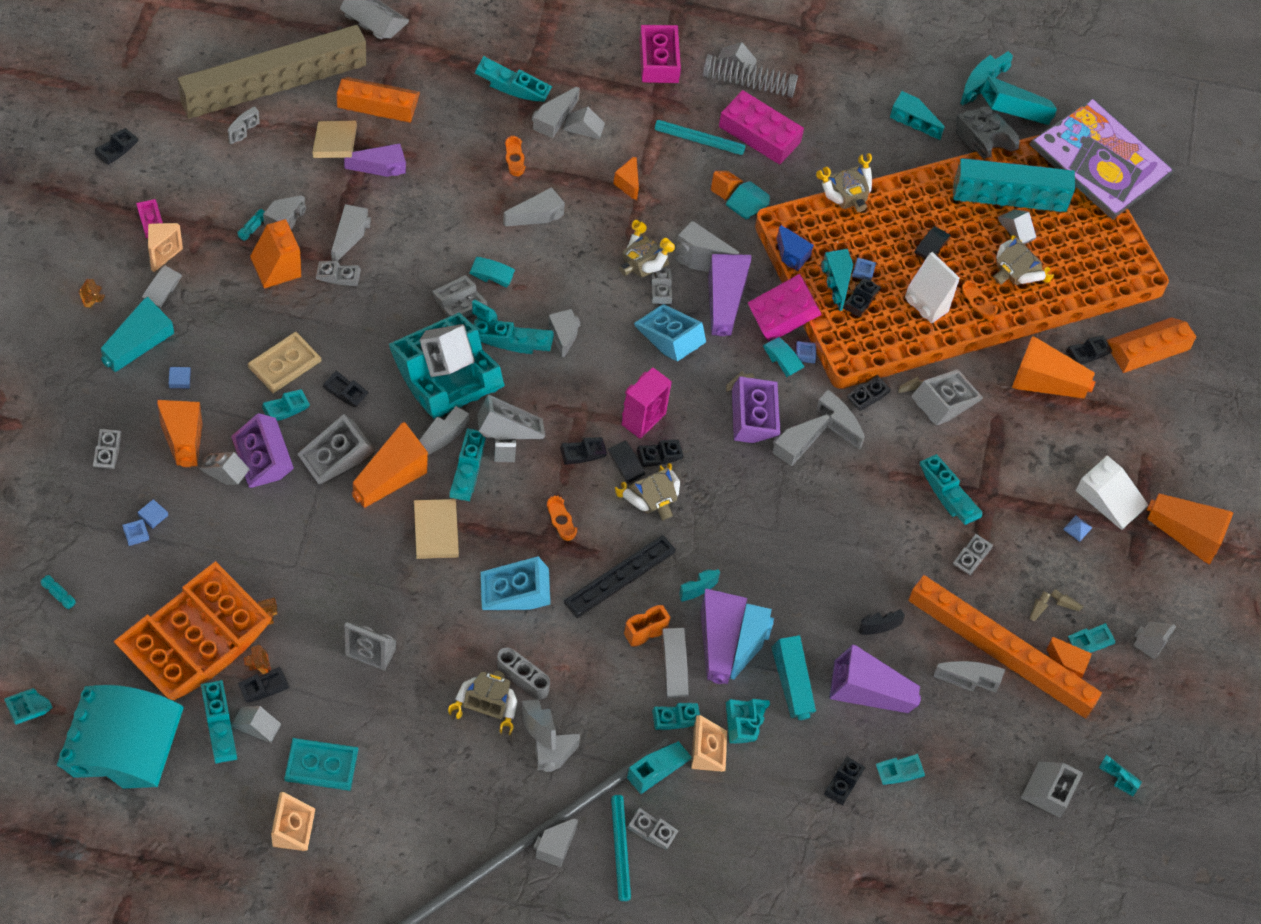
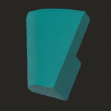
(745, 719)
(1125, 780)

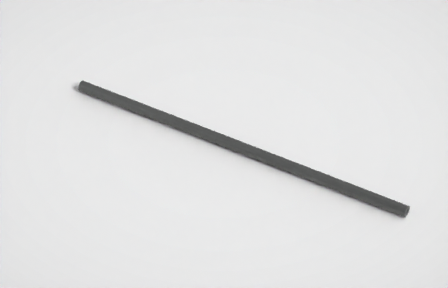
(526, 840)

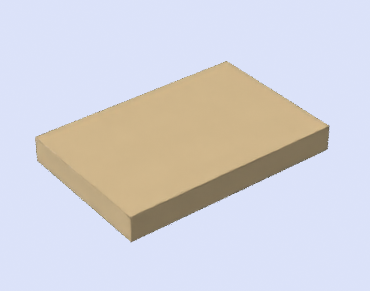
(334, 139)
(284, 362)
(436, 529)

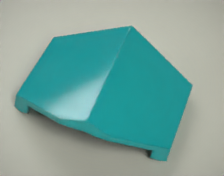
(748, 200)
(27, 706)

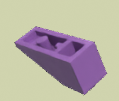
(378, 161)

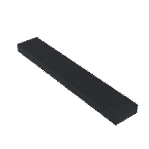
(619, 576)

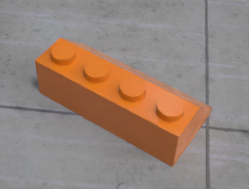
(377, 99)
(1151, 343)

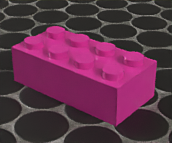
(761, 127)

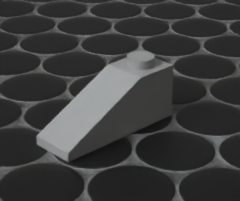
(554, 113)
(536, 210)
(350, 230)
(798, 439)

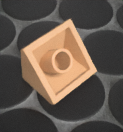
(163, 243)
(708, 746)
(292, 823)

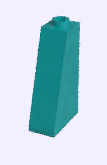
(1017, 101)
(138, 334)
(794, 676)

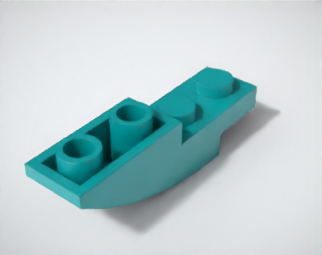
(988, 67)
(512, 83)
(512, 338)
(468, 465)
(947, 489)
(218, 722)

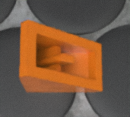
(627, 178)
(725, 183)

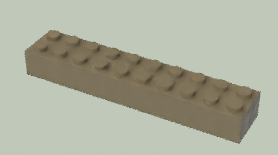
(272, 71)

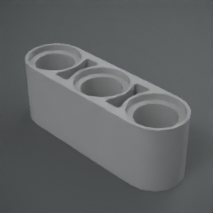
(525, 682)

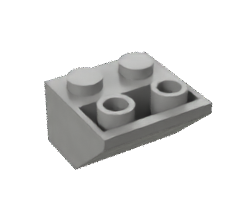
(446, 349)
(1052, 786)

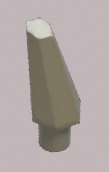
(911, 385)
(729, 386)
(1066, 601)
(1039, 606)

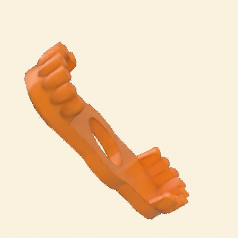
(513, 147)
(970, 292)
(556, 508)

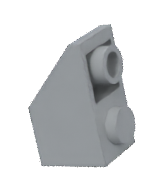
(286, 209)
(225, 467)

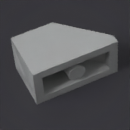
(565, 329)
(1153, 638)
(549, 759)
(555, 842)

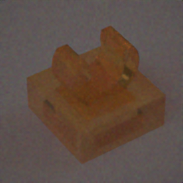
(90, 293)
(269, 606)
(258, 660)

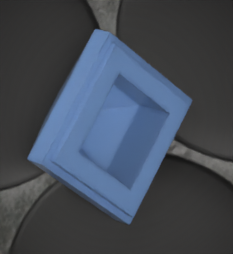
(1077, 528)

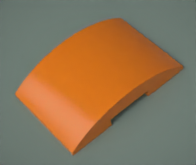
(194, 633)

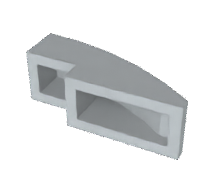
(841, 419)
(445, 431)
(675, 662)
(970, 674)
(539, 723)

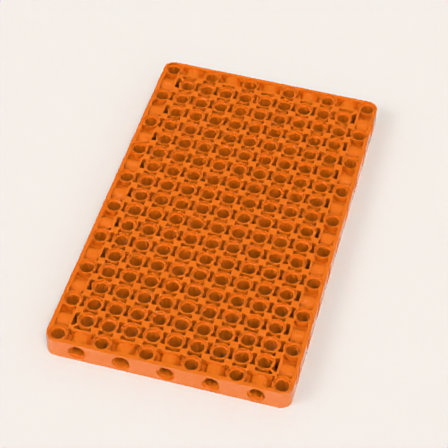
(1094, 264)

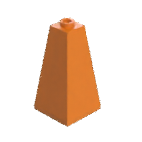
(1052, 372)
(394, 466)
(1191, 524)

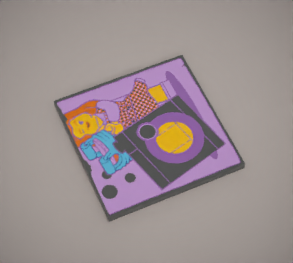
(1107, 157)

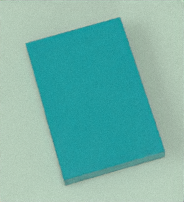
(321, 764)

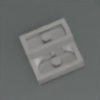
(458, 297)

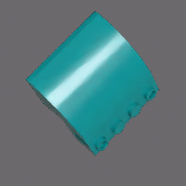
(444, 392)
(120, 735)

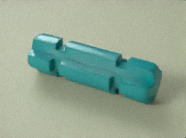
(251, 225)
(58, 592)

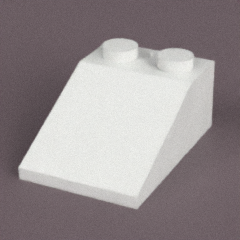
(932, 288)
(1112, 492)

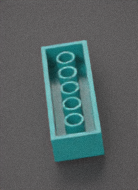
(1013, 185)

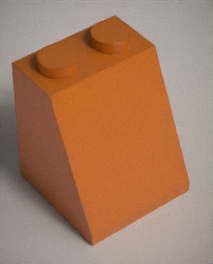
(276, 255)
(182, 429)

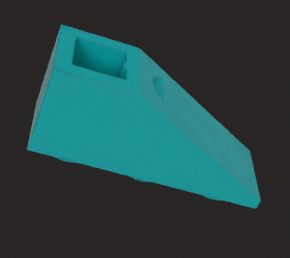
(915, 114)
(838, 269)
(657, 766)

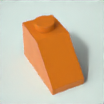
(1069, 656)

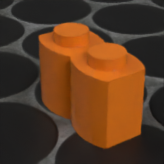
(647, 625)

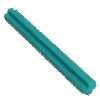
(700, 137)
(620, 844)

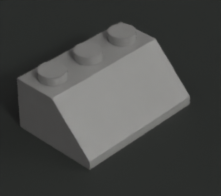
(374, 16)

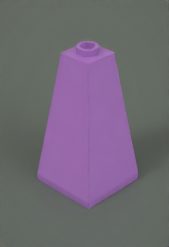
(726, 287)
(721, 627)
(869, 682)

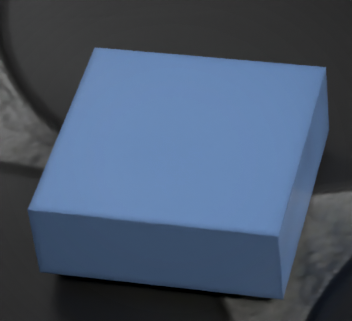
(864, 269)
(806, 351)
(179, 377)
(152, 513)
(135, 532)

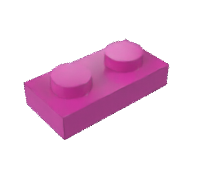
(148, 214)

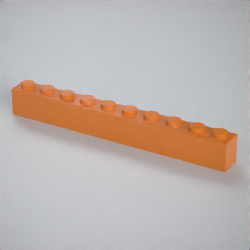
(1005, 646)

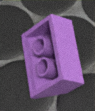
(755, 410)
(262, 450)

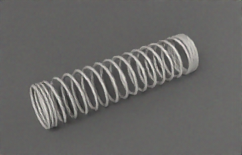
(709, 66)

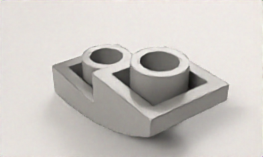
(238, 129)
(341, 275)
(162, 285)
(661, 286)
(107, 449)
(973, 554)
(651, 829)

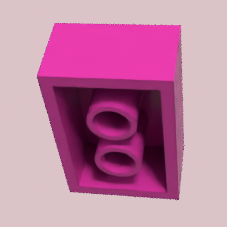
(659, 53)
(784, 308)
(646, 402)

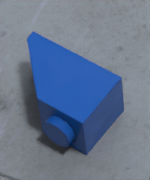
(793, 248)

